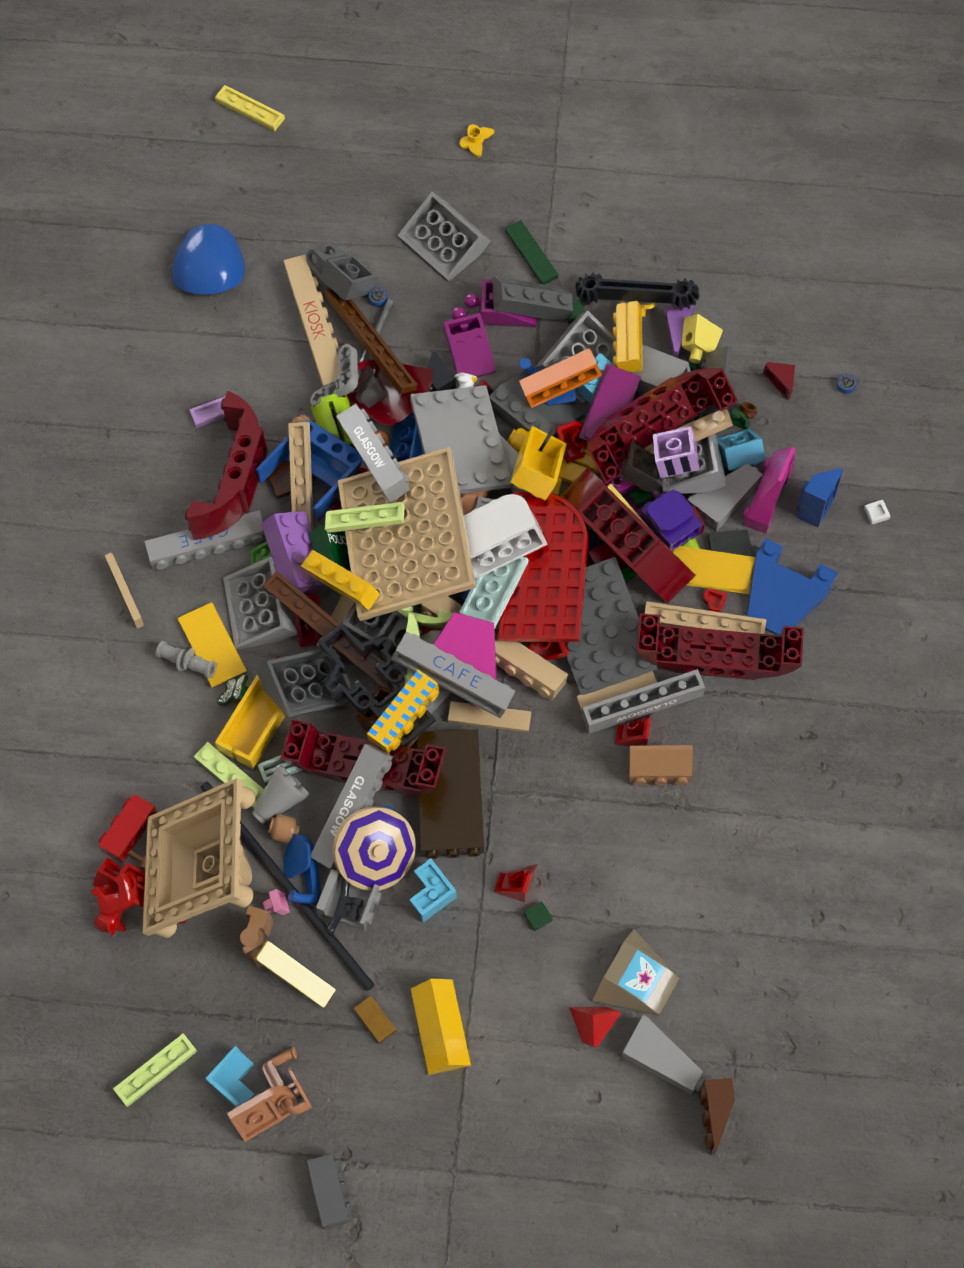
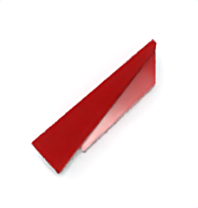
(110, 869)

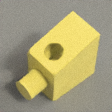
(699, 337)

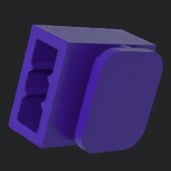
(671, 519)

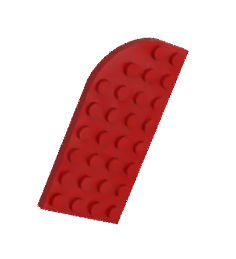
(551, 589)

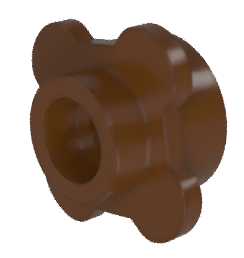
(748, 409)

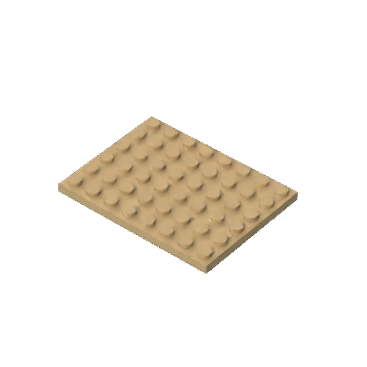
(425, 554)

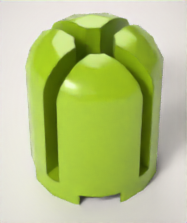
(325, 409)

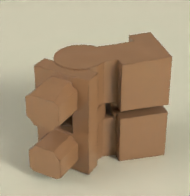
(258, 927)

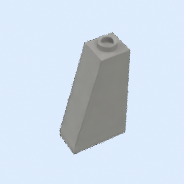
(720, 504)
(660, 1056)

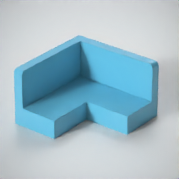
(437, 892)
(228, 1075)

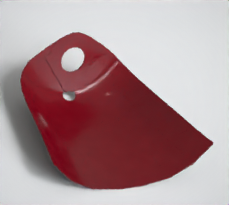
(394, 406)

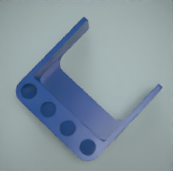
(330, 462)

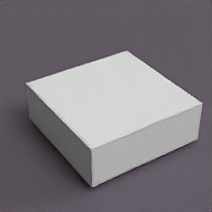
(877, 512)

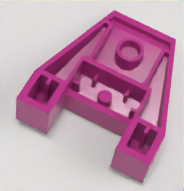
(776, 474)
(470, 642)

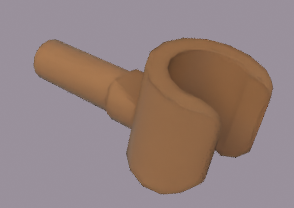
(142, 859)

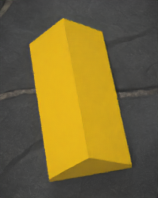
(440, 1026)

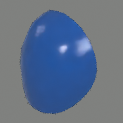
(208, 261)

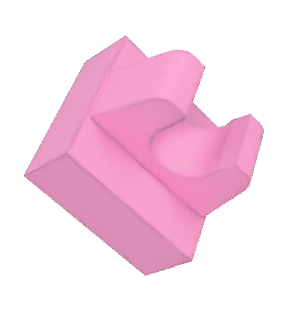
(277, 903)

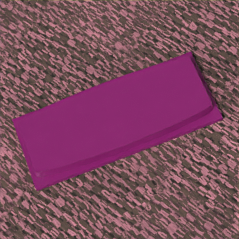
(613, 393)

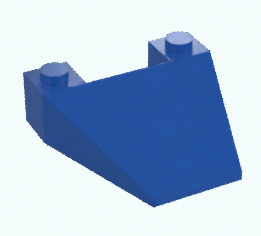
(782, 594)

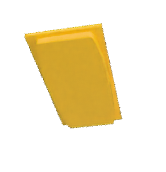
(718, 569)
(212, 643)

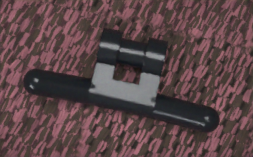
(340, 912)

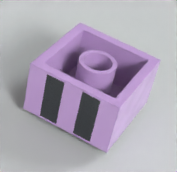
(676, 452)

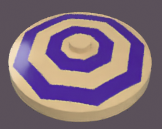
(374, 848)

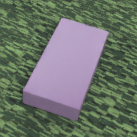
(207, 413)

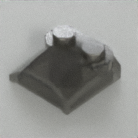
(641, 469)

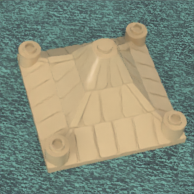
(196, 858)

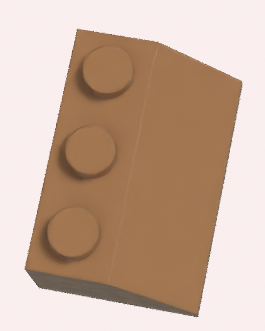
(660, 764)

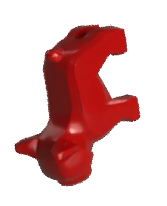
(114, 903)

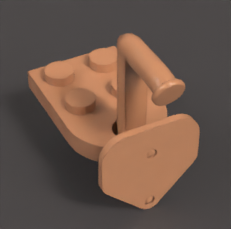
(273, 1104)

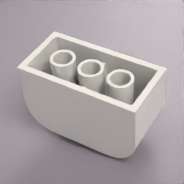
(501, 533)

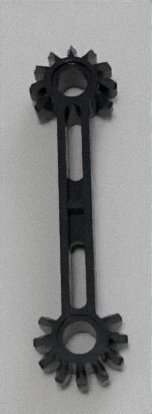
(678, 294)

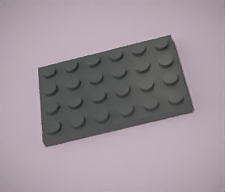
(607, 634)

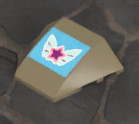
(637, 978)

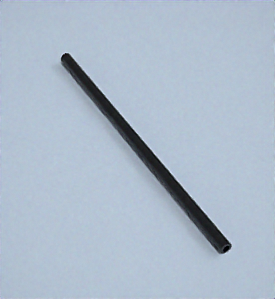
(306, 909)

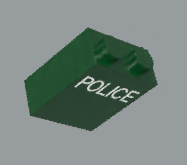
(331, 545)

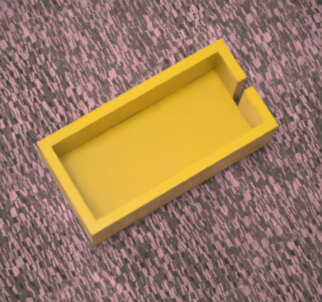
(536, 469)
(250, 726)

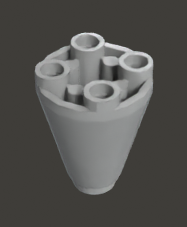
(279, 795)

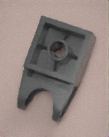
(342, 272)
(389, 624)

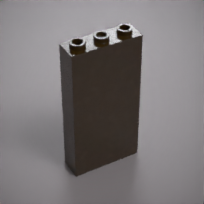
(453, 813)

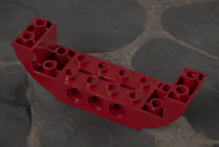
(655, 413)
(239, 477)
(628, 535)
(719, 651)
(335, 756)

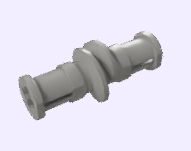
(186, 659)

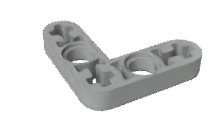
(347, 377)

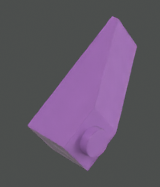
(675, 325)

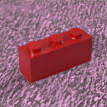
(127, 828)

